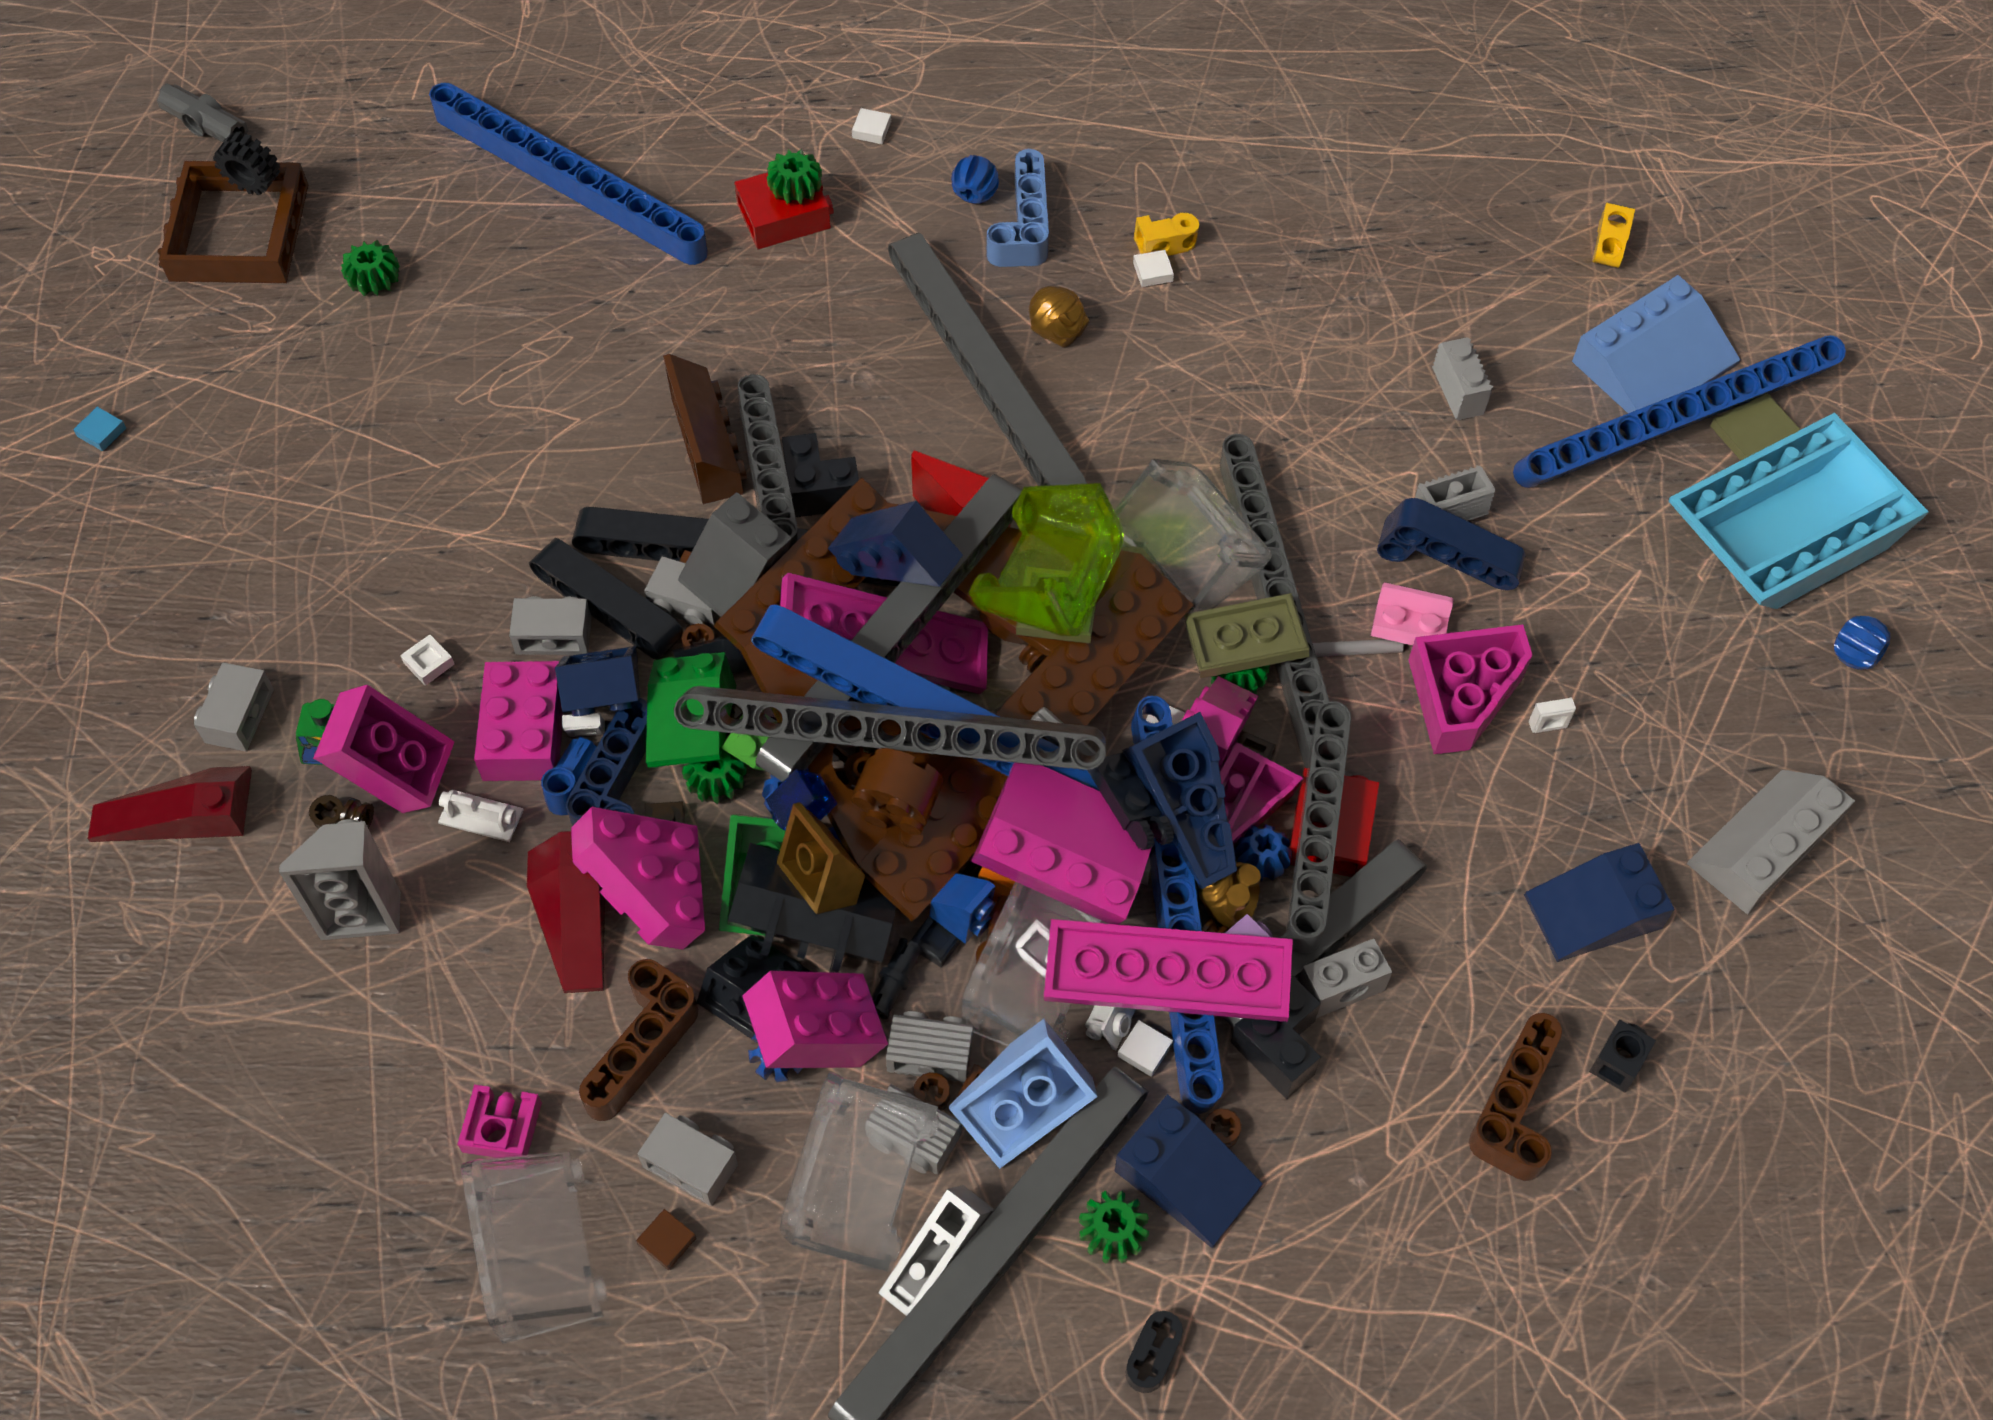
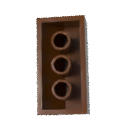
(704, 430)

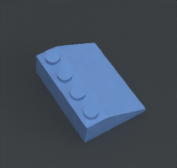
(1656, 347)

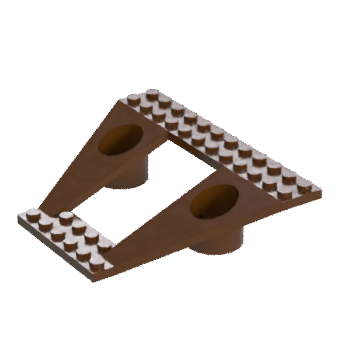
(1072, 682)

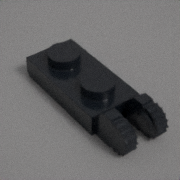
(1131, 802)

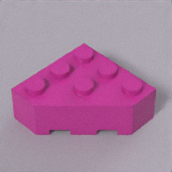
(1466, 681)
(1225, 713)
(646, 871)

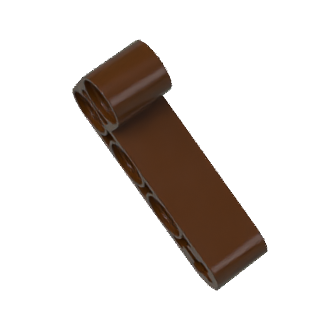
(633, 1046)
(1520, 1090)

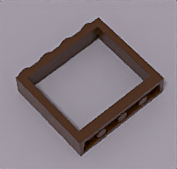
(272, 268)

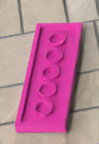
(945, 652)
(1169, 970)

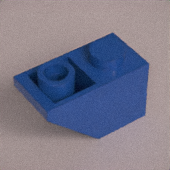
(964, 906)

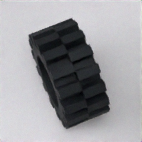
(246, 163)

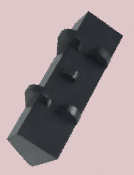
(774, 907)

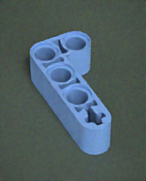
(1027, 239)

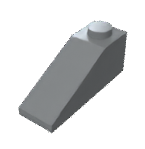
(935, 1246)

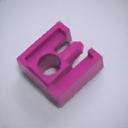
(480, 1125)

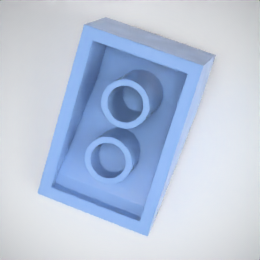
(1024, 1094)

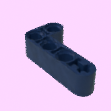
(1451, 541)
(627, 732)

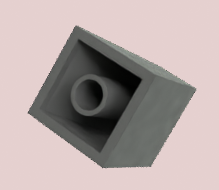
(732, 554)

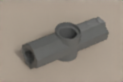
(199, 113)

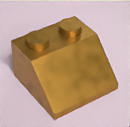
(818, 863)

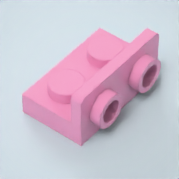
(1410, 613)

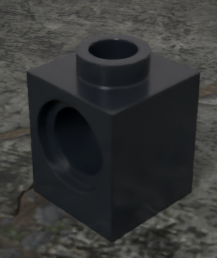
(1615, 1068)

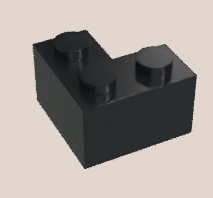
(812, 482)
(1277, 1046)

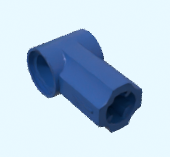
(566, 774)

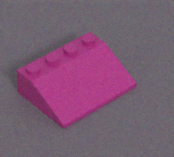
(1062, 843)

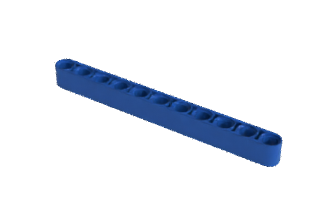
(570, 174)
(1667, 415)
(874, 678)
(1180, 917)

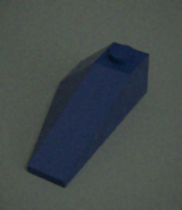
(1185, 783)

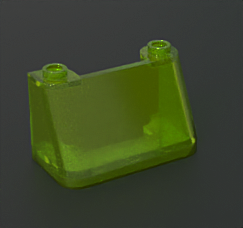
(1059, 560)

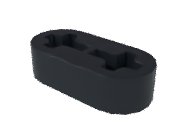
(1145, 1347)

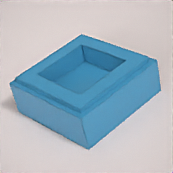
(99, 428)

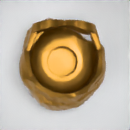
(1057, 315)
(1233, 895)

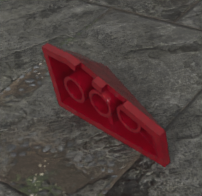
(187, 807)
(569, 914)

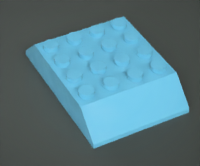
(1800, 511)

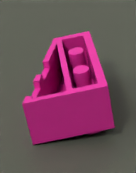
(1254, 789)

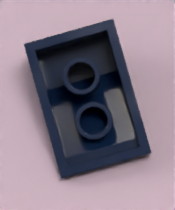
(598, 680)
(1600, 903)
(1187, 1171)

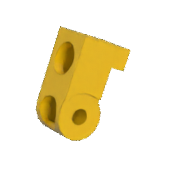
(1172, 235)
(1612, 235)

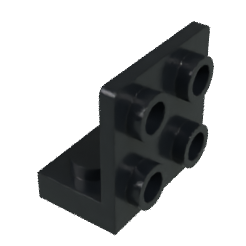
(734, 975)

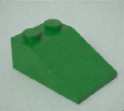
(669, 679)
(743, 831)

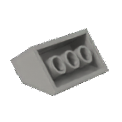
(1770, 836)
(343, 883)

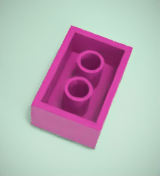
(518, 721)
(384, 749)
(814, 1020)

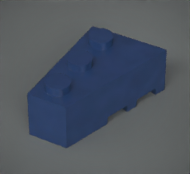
(896, 546)

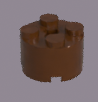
(897, 790)

